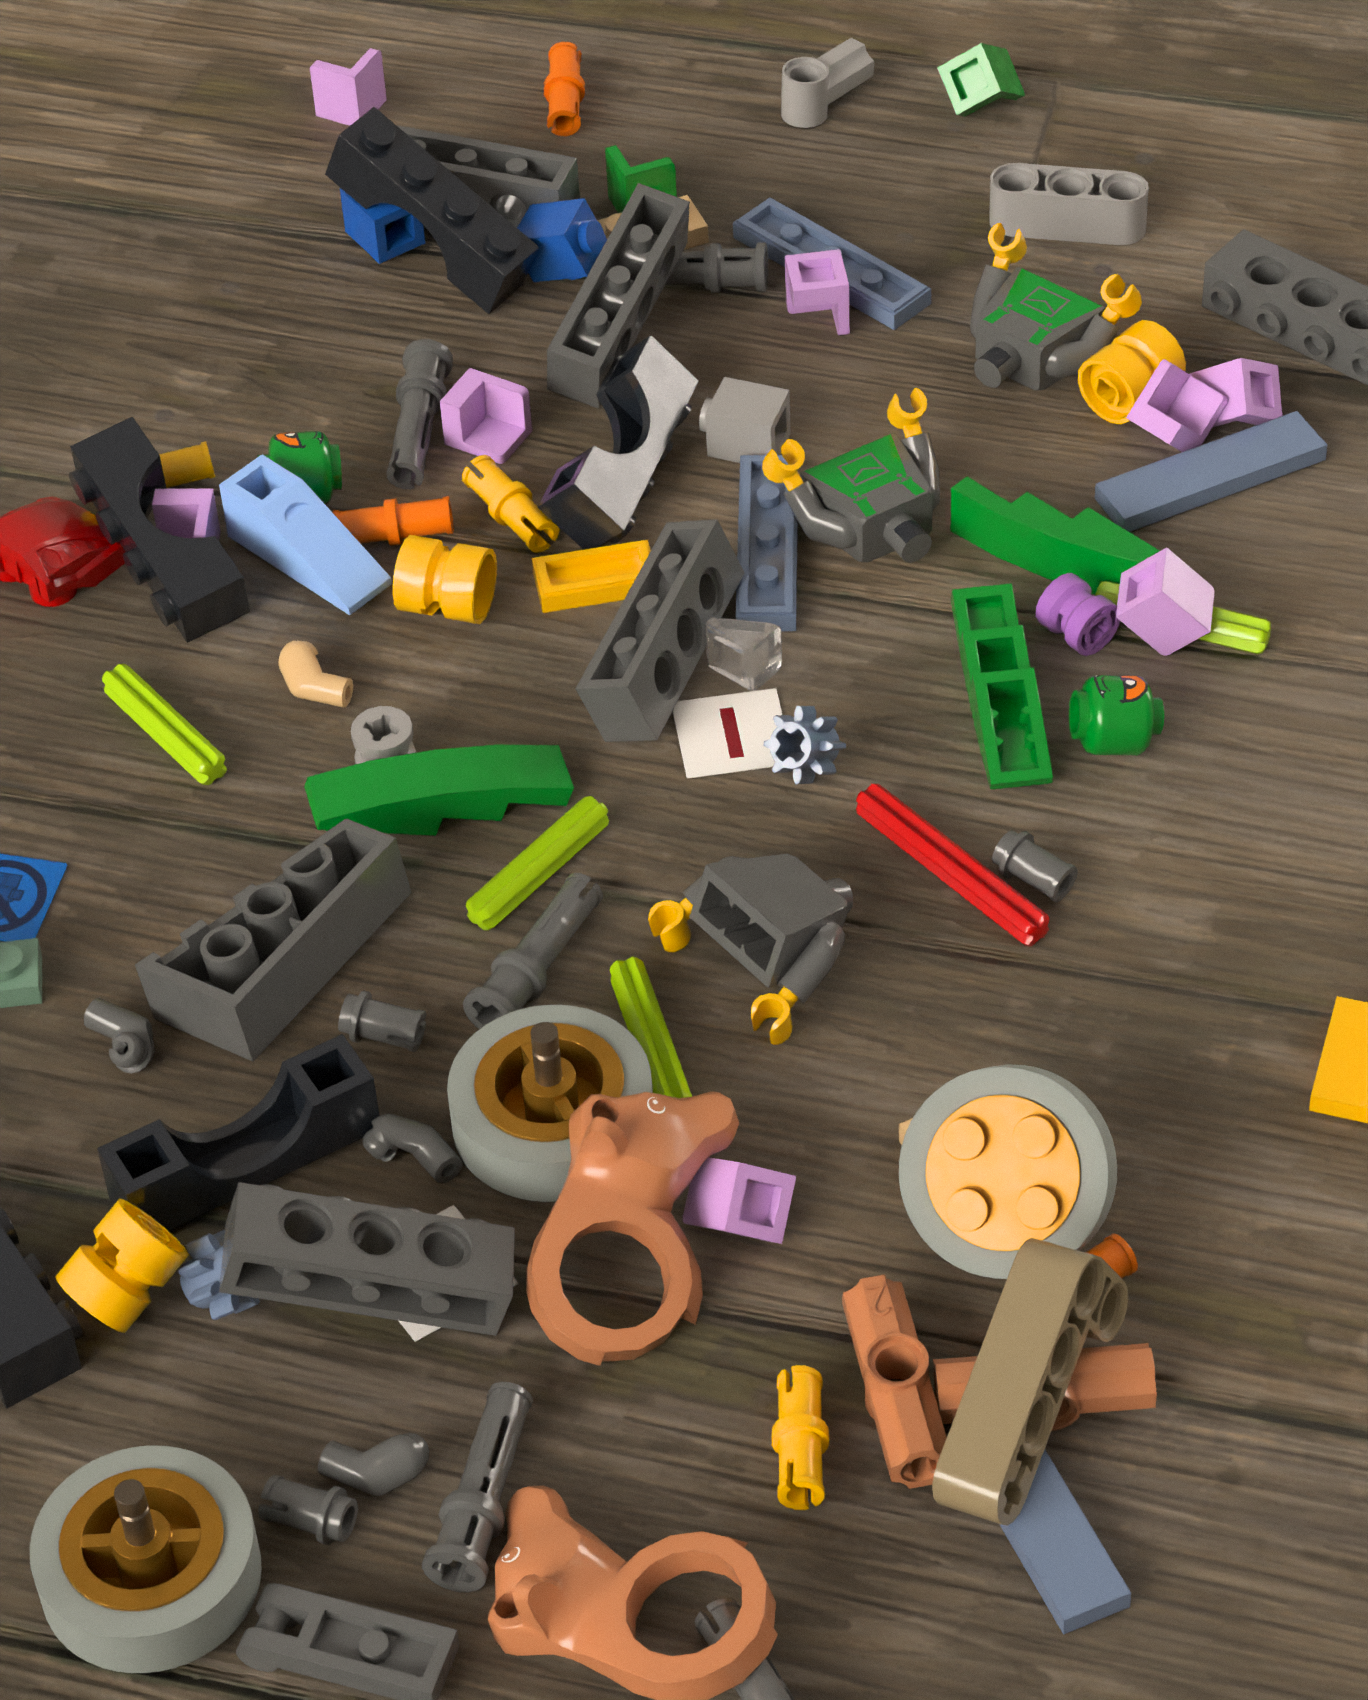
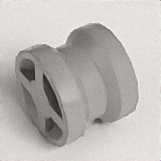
(381, 734)

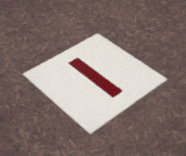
(726, 732)

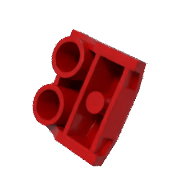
(55, 550)

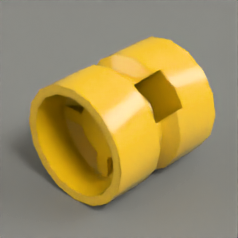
(1120, 371)
(435, 578)
(118, 1270)

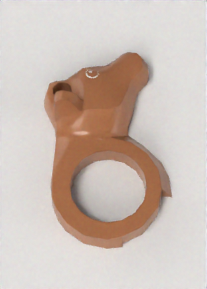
(623, 1177)
(581, 1601)

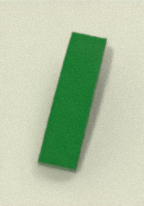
(1042, 537)
(1001, 687)
(422, 788)

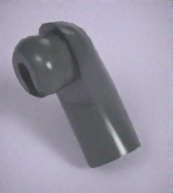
(129, 1032)
(417, 1138)
(378, 1468)

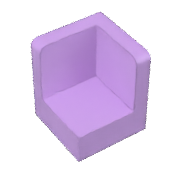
(348, 93)
(818, 283)
(1249, 387)
(1177, 407)
(486, 415)
(186, 512)
(1165, 602)
(740, 1199)

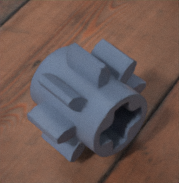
(804, 744)
(202, 1278)

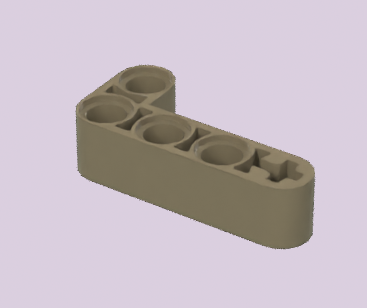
(1022, 1376)

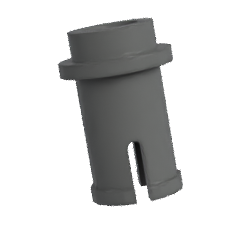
(1022, 858)
(381, 1021)
(310, 1509)

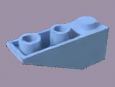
(299, 535)

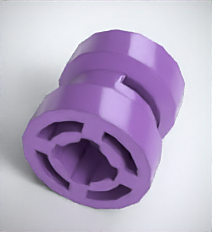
(1082, 617)

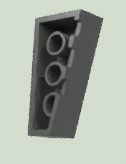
(279, 943)

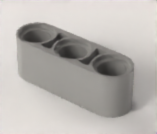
(1069, 203)

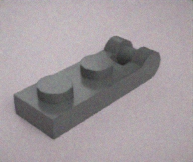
(349, 1644)

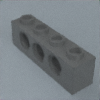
(503, 174)
(618, 293)
(1290, 302)
(660, 631)
(367, 1259)

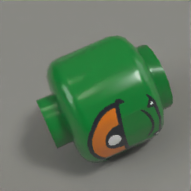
(309, 458)
(1115, 715)

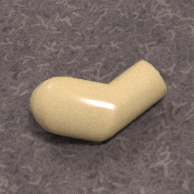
(306, 679)

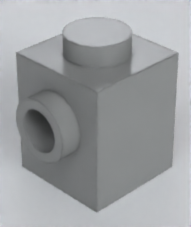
(745, 419)

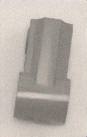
(814, 83)

